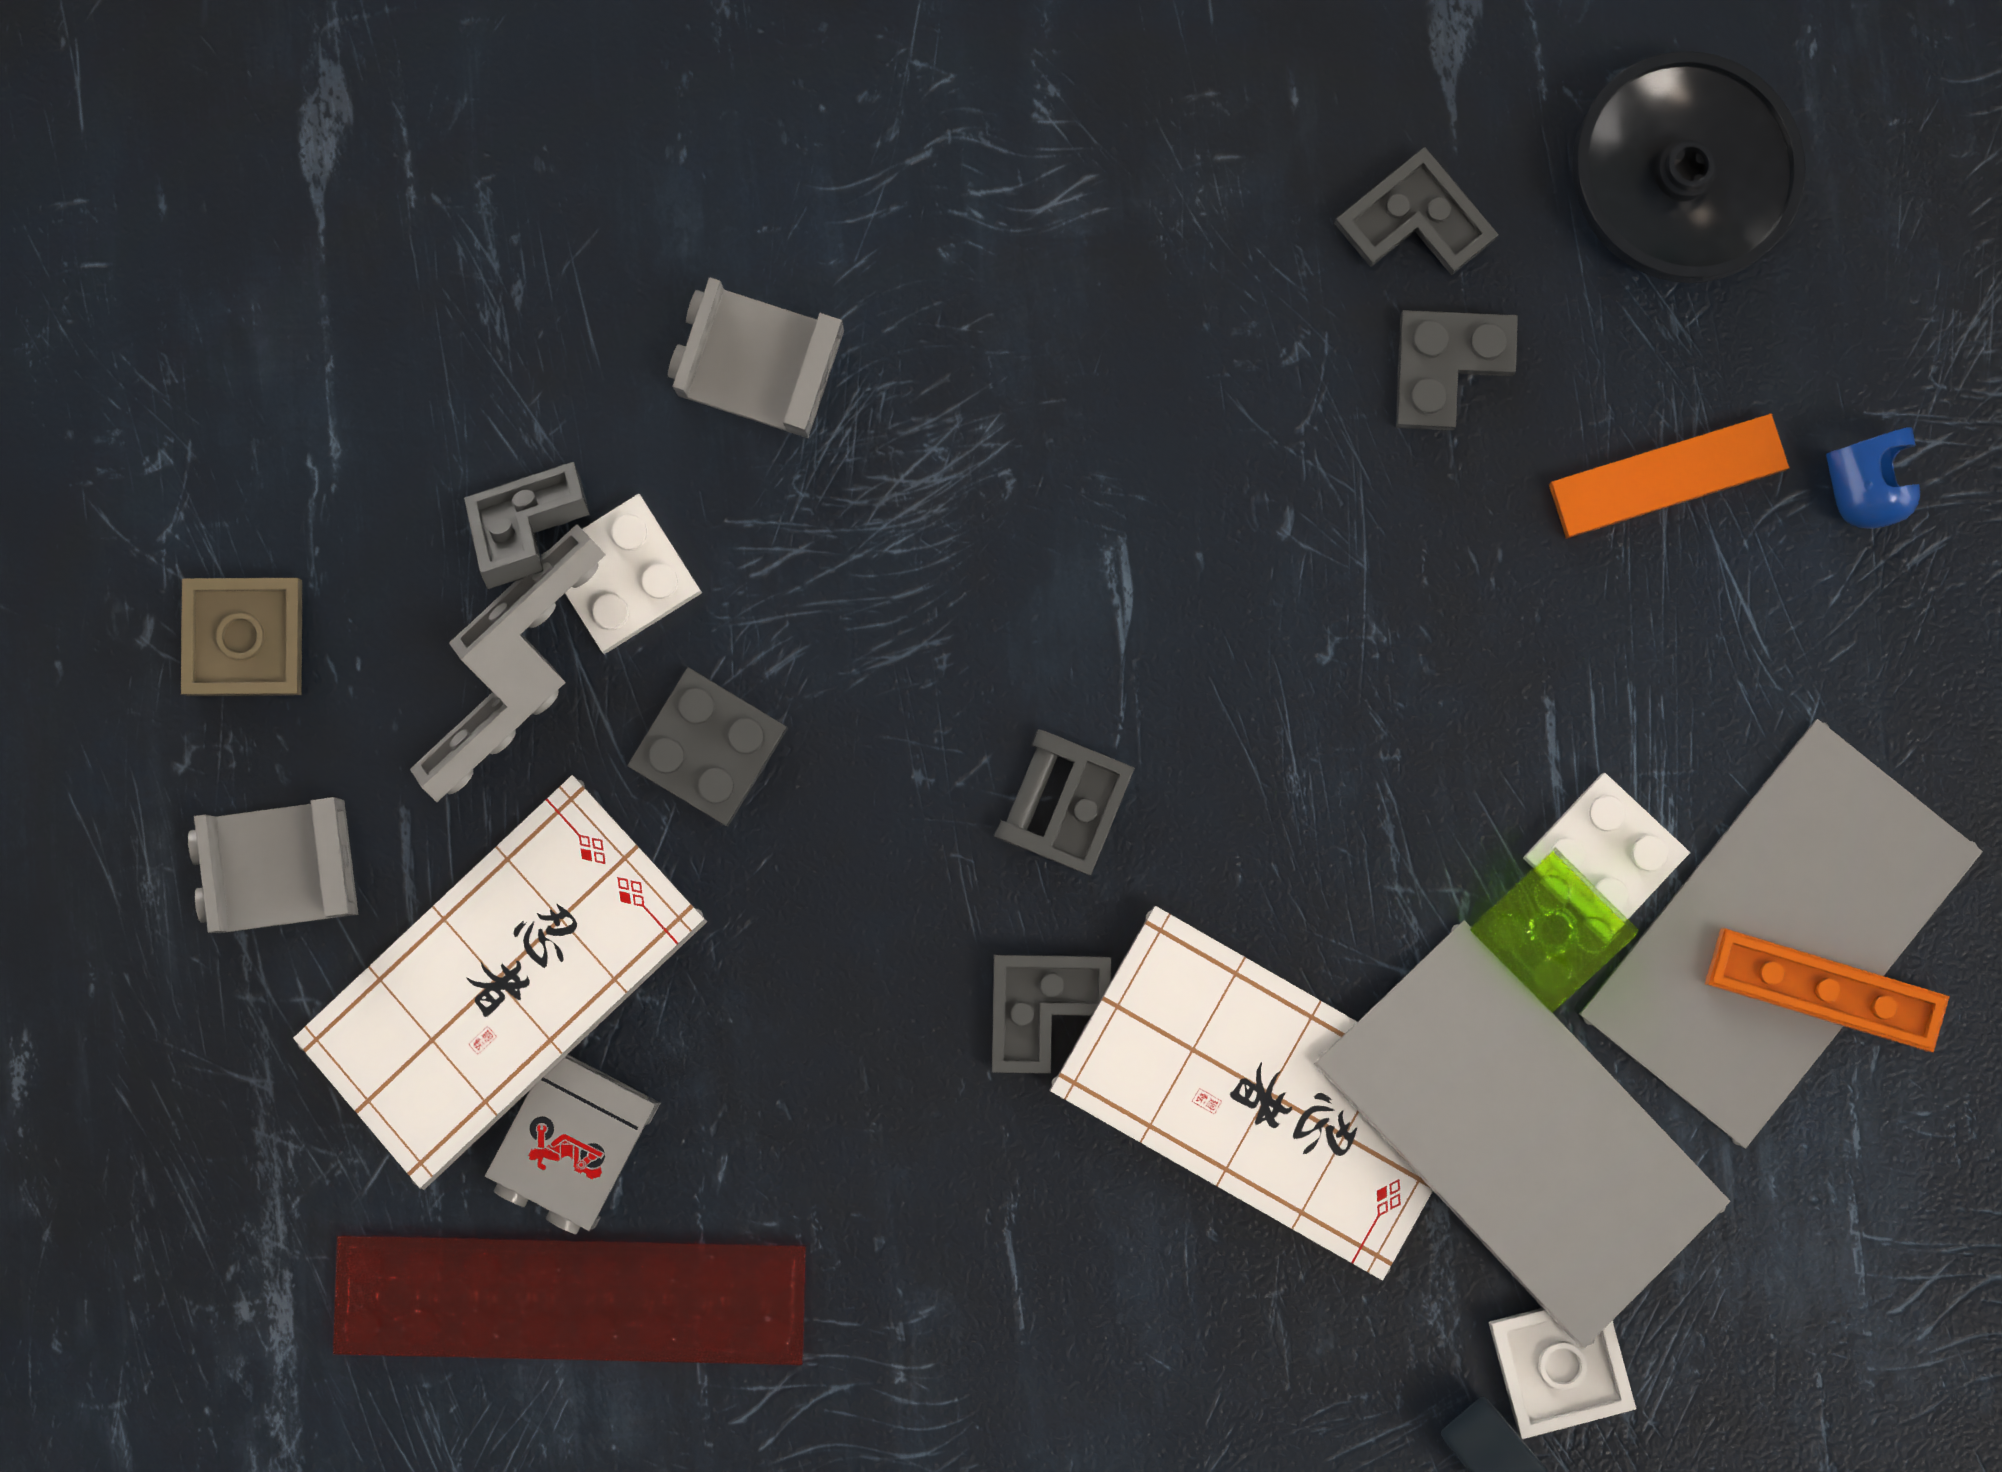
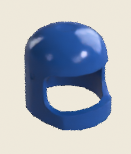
(1867, 483)

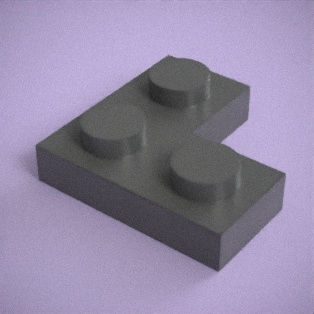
(1417, 200)
(1436, 350)
(509, 516)
(1026, 997)

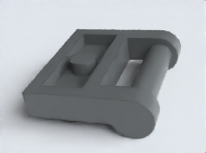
(1083, 809)

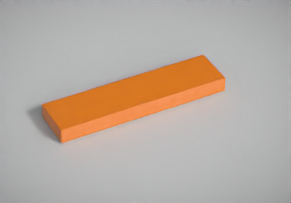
(1668, 476)
(1827, 990)

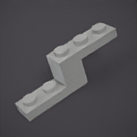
(508, 665)

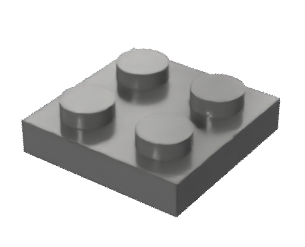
(707, 746)

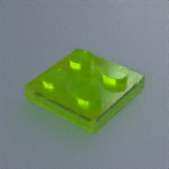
(1554, 930)

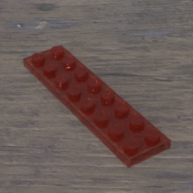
(570, 1299)

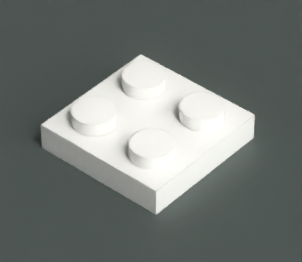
(635, 580)
(1613, 845)
(1555, 1380)

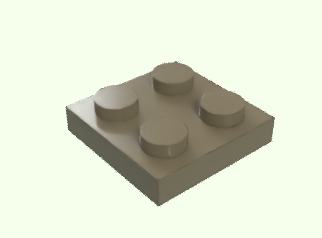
(241, 637)

